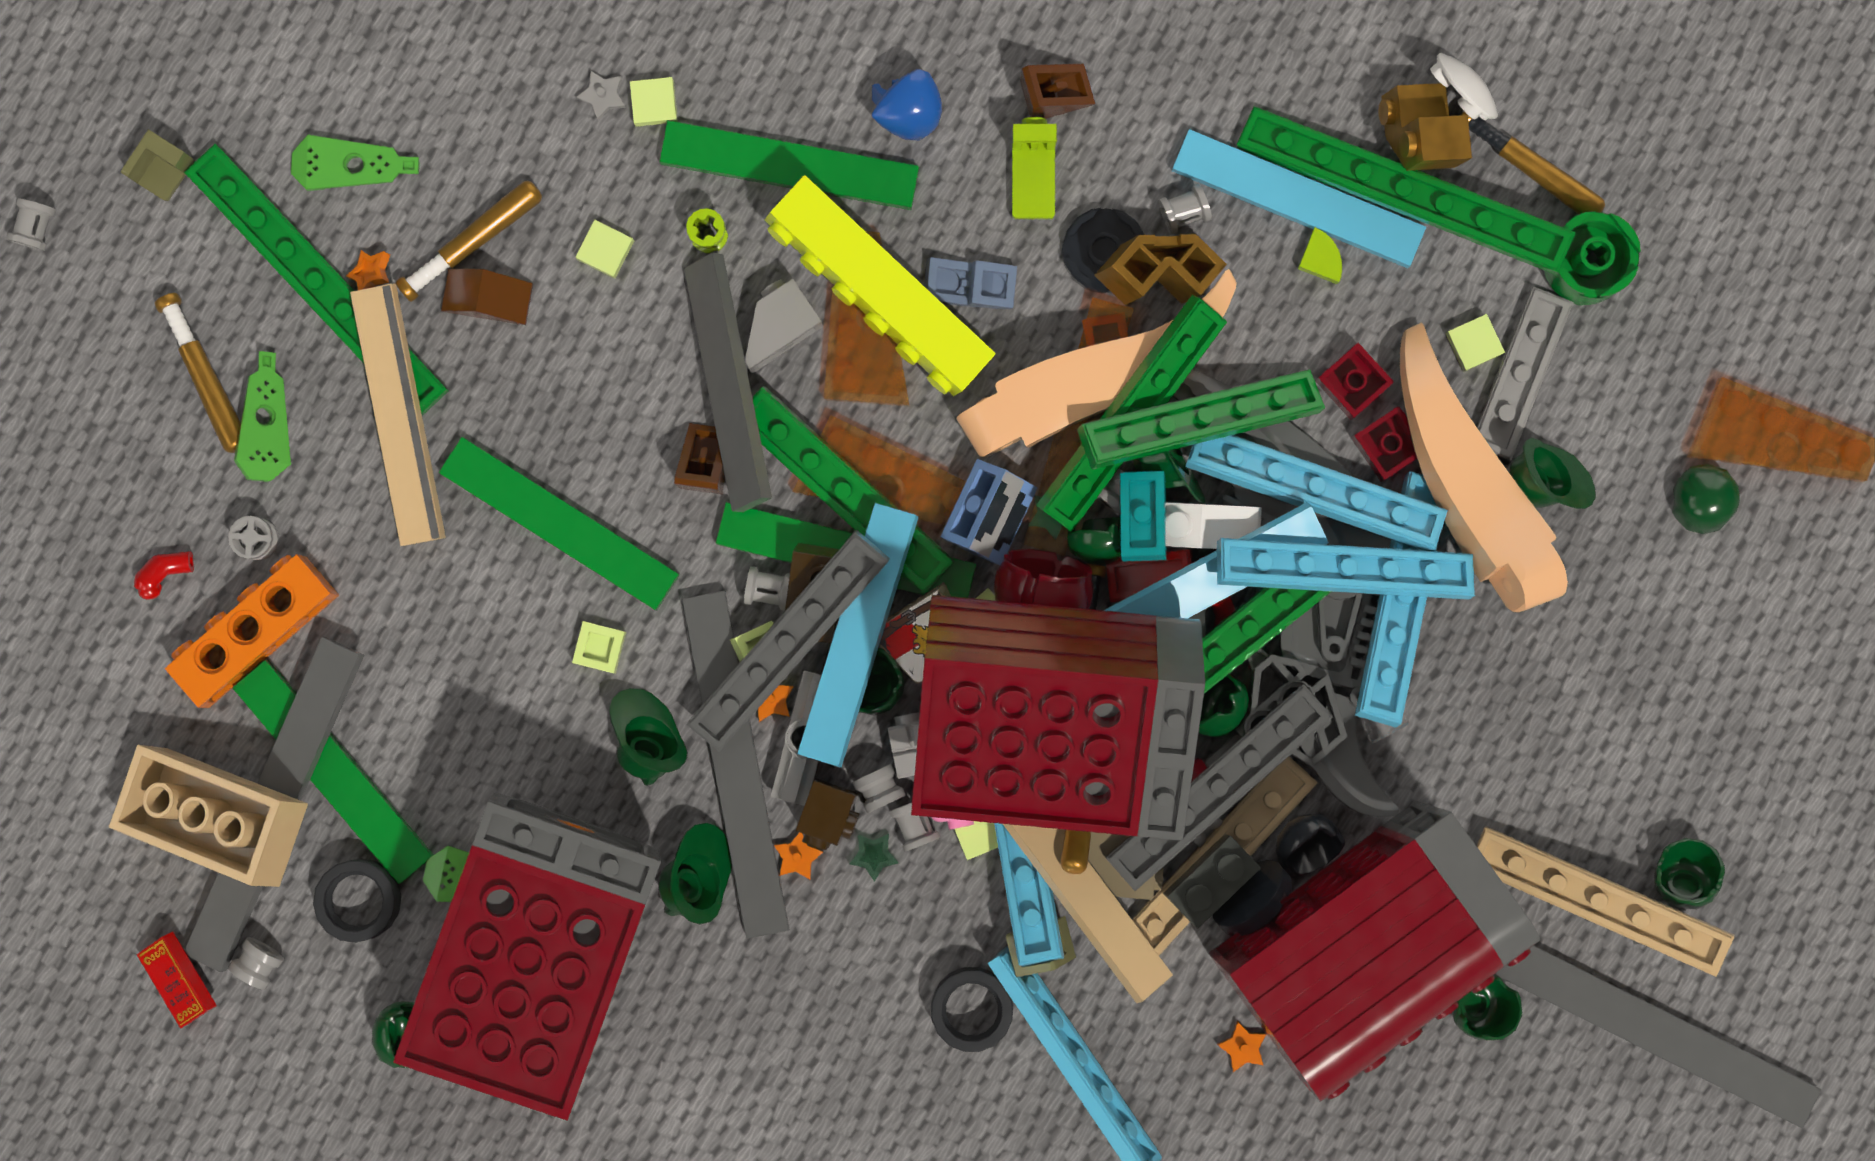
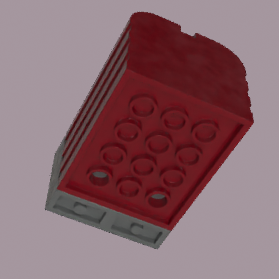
(1058, 717)
(1377, 948)
(529, 956)

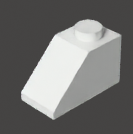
(1205, 524)

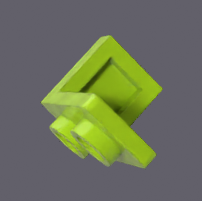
(1033, 169)

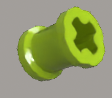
(703, 218)

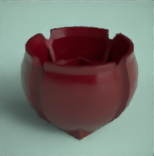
(1042, 579)

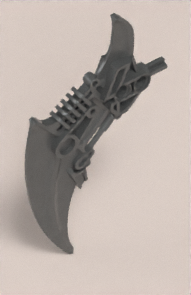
(1320, 641)

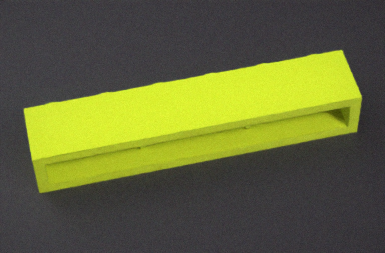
(878, 287)

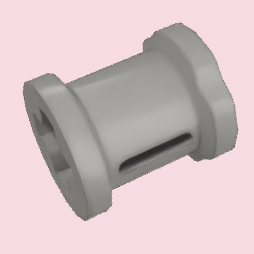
(1185, 209)
(30, 224)
(766, 588)
(915, 829)

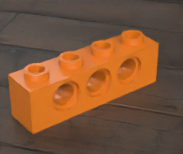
(191, 660)

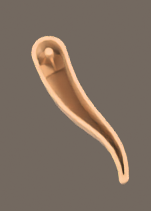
(1066, 387)
(1465, 476)

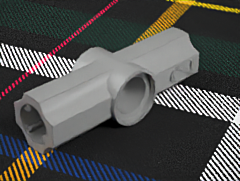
(795, 771)

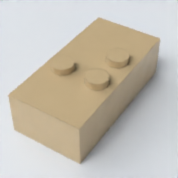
(208, 816)

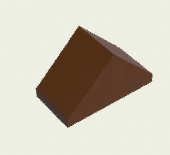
(1055, 89)
(487, 295)
(700, 461)

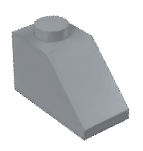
(779, 323)

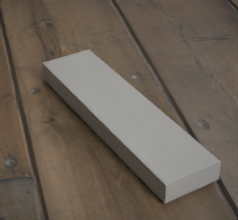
(1522, 371)

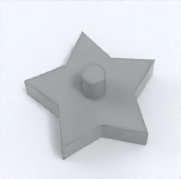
(602, 94)

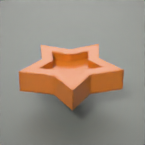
(370, 270)
(776, 703)
(797, 856)
(1243, 1047)

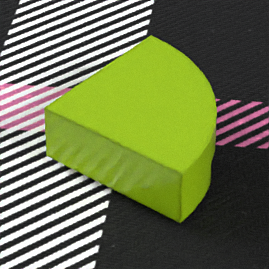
(1322, 257)

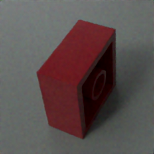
(1354, 381)
(1387, 444)

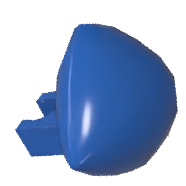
(909, 106)

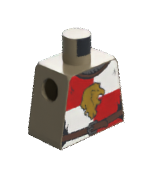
(907, 631)

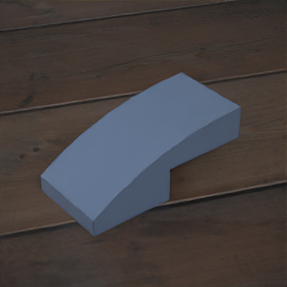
(971, 284)

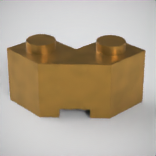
(1421, 127)
(1179, 263)

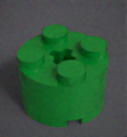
(1617, 261)

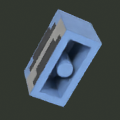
(989, 511)

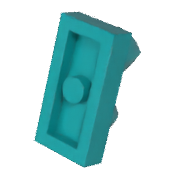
(1143, 516)

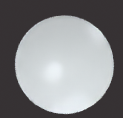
(1476, 97)

